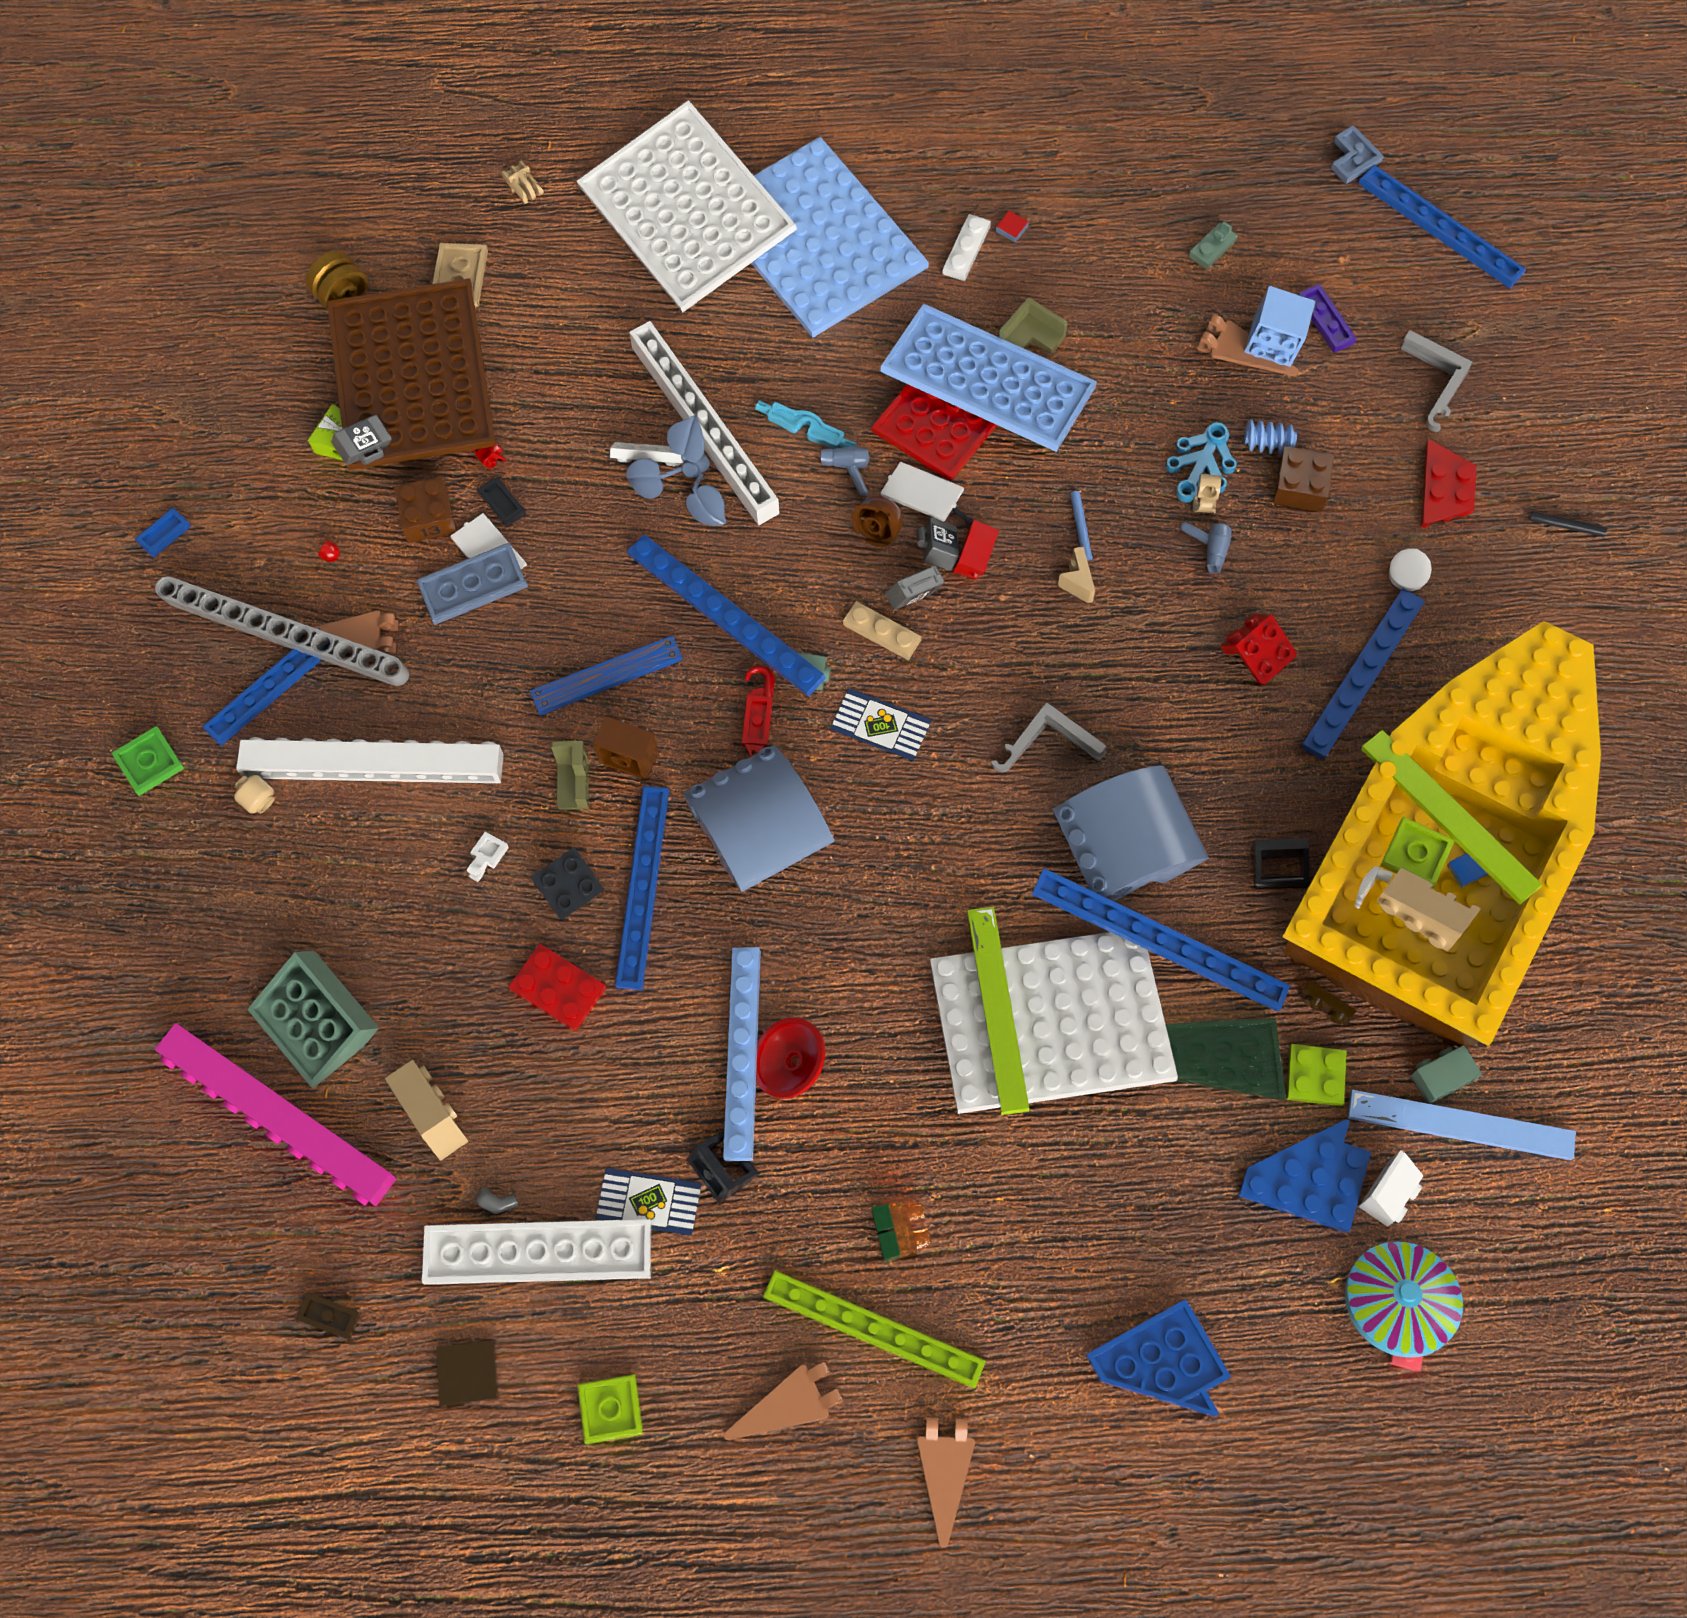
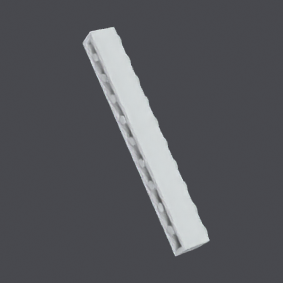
(718, 440)
(370, 760)

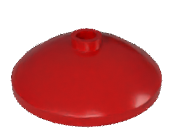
(781, 1050)

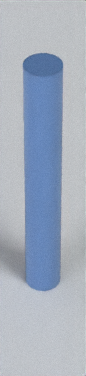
(1081, 523)

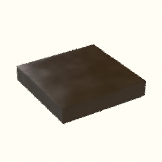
(467, 1373)

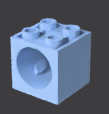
(1279, 326)

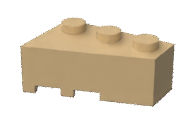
(1426, 910)
(426, 1110)

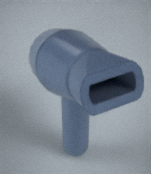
(850, 458)
(1217, 543)

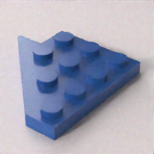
(1312, 1179)
(1164, 1360)

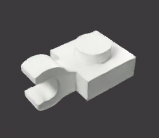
(486, 852)

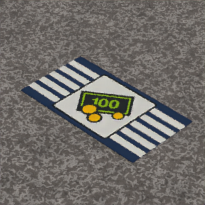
(881, 724)
(639, 1196)

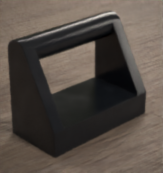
(1280, 849)
(714, 1174)

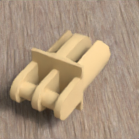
(522, 182)

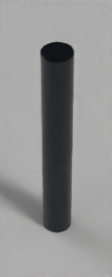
(1568, 524)

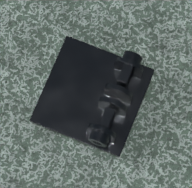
(567, 883)

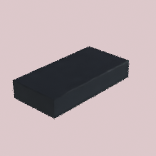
(501, 502)

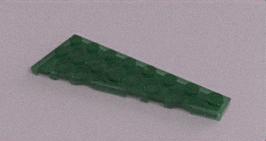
(1229, 1056)

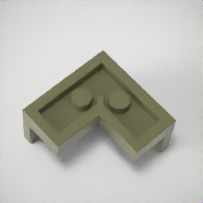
(1034, 325)
(571, 775)

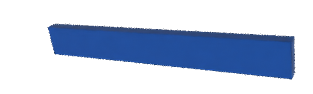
(1442, 226)
(642, 888)

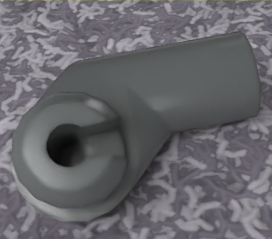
(495, 1204)

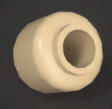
(254, 794)

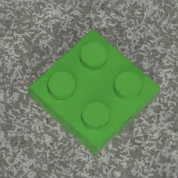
(147, 760)

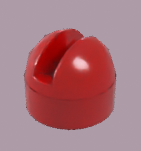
(329, 552)

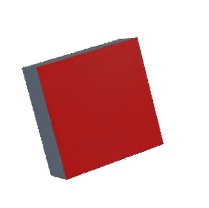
(1012, 226)

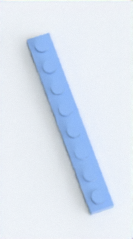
(742, 1054)

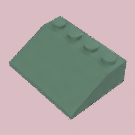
(312, 1017)

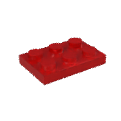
(557, 987)

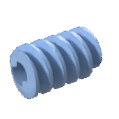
(1269, 437)

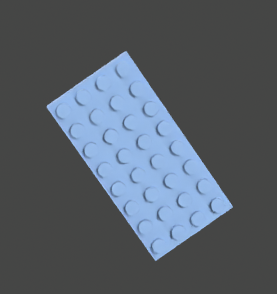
(989, 377)

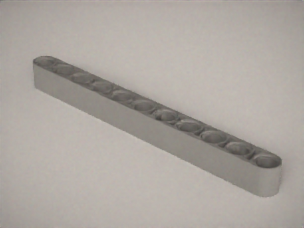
(291, 636)

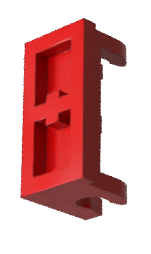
(976, 550)

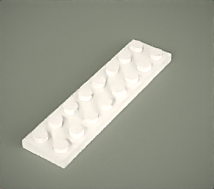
(537, 1251)

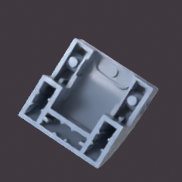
(758, 817)
(1130, 832)

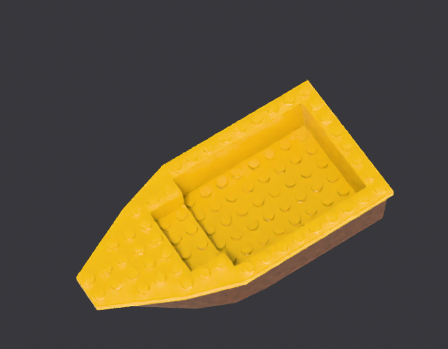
(1524, 760)

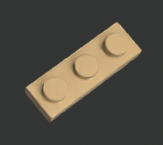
(882, 630)

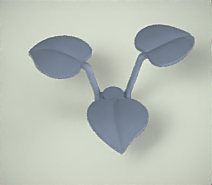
(687, 440)

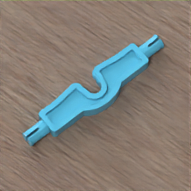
(794, 420)

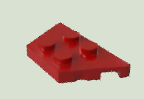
(1447, 485)

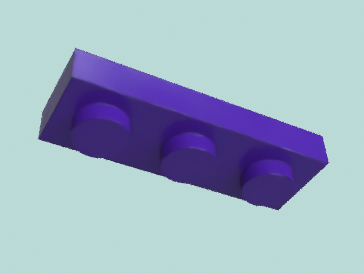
(1329, 320)

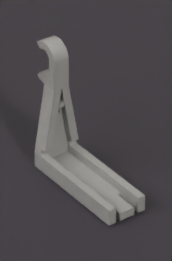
(1444, 360)
(1063, 725)

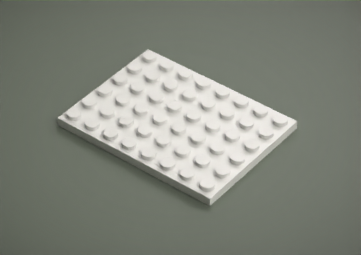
(686, 206)
(1080, 1016)

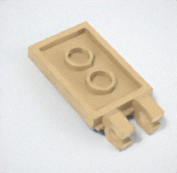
(462, 262)

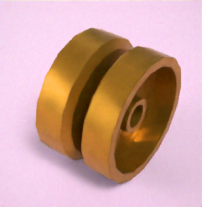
(335, 278)

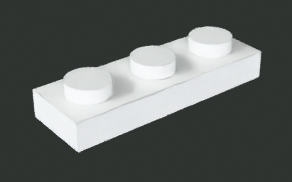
(966, 247)
(627, 451)

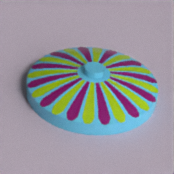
(1403, 1299)

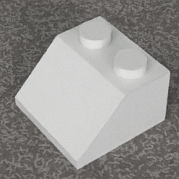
(1392, 1190)

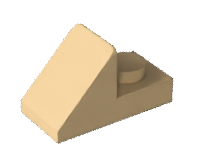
(1079, 578)

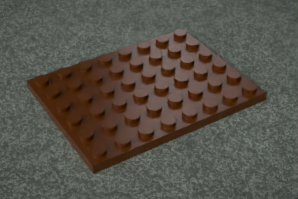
(415, 366)

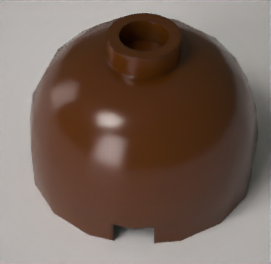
(877, 520)

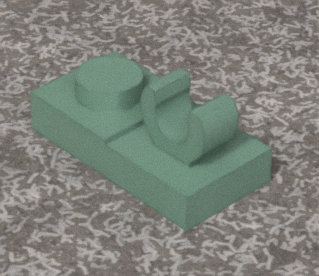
(1213, 245)

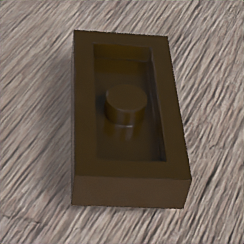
(1320, 999)
(328, 1316)

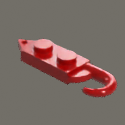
(758, 712)

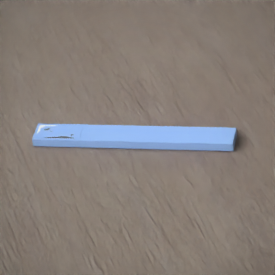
(1462, 1125)

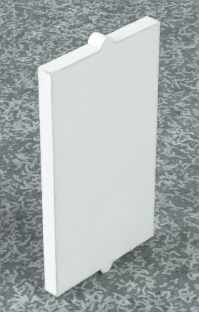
(922, 491)
(480, 537)

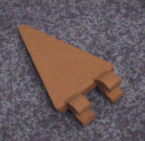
(1232, 345)
(365, 630)
(788, 1405)
(945, 1472)

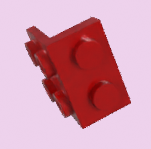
(1261, 646)

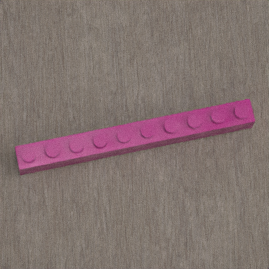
(276, 1115)

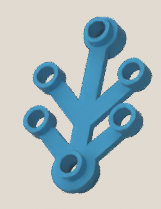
(1202, 459)

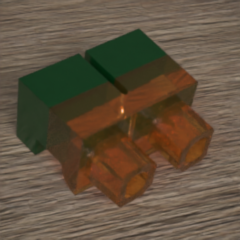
(895, 1230)

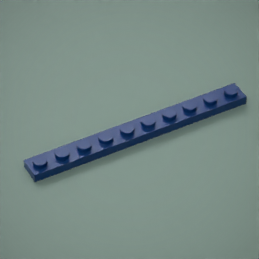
(726, 615)
(1161, 940)

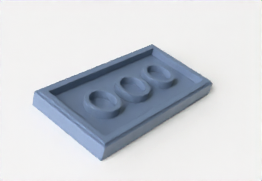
(471, 583)

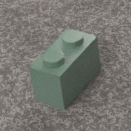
(1445, 1074)

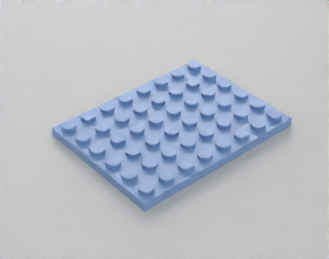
(842, 245)

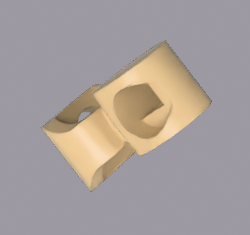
(1208, 491)

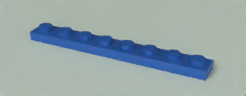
(1362, 674)

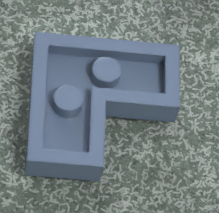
(1359, 155)

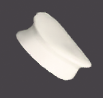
(1410, 569)

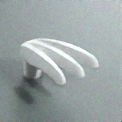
(1369, 880)

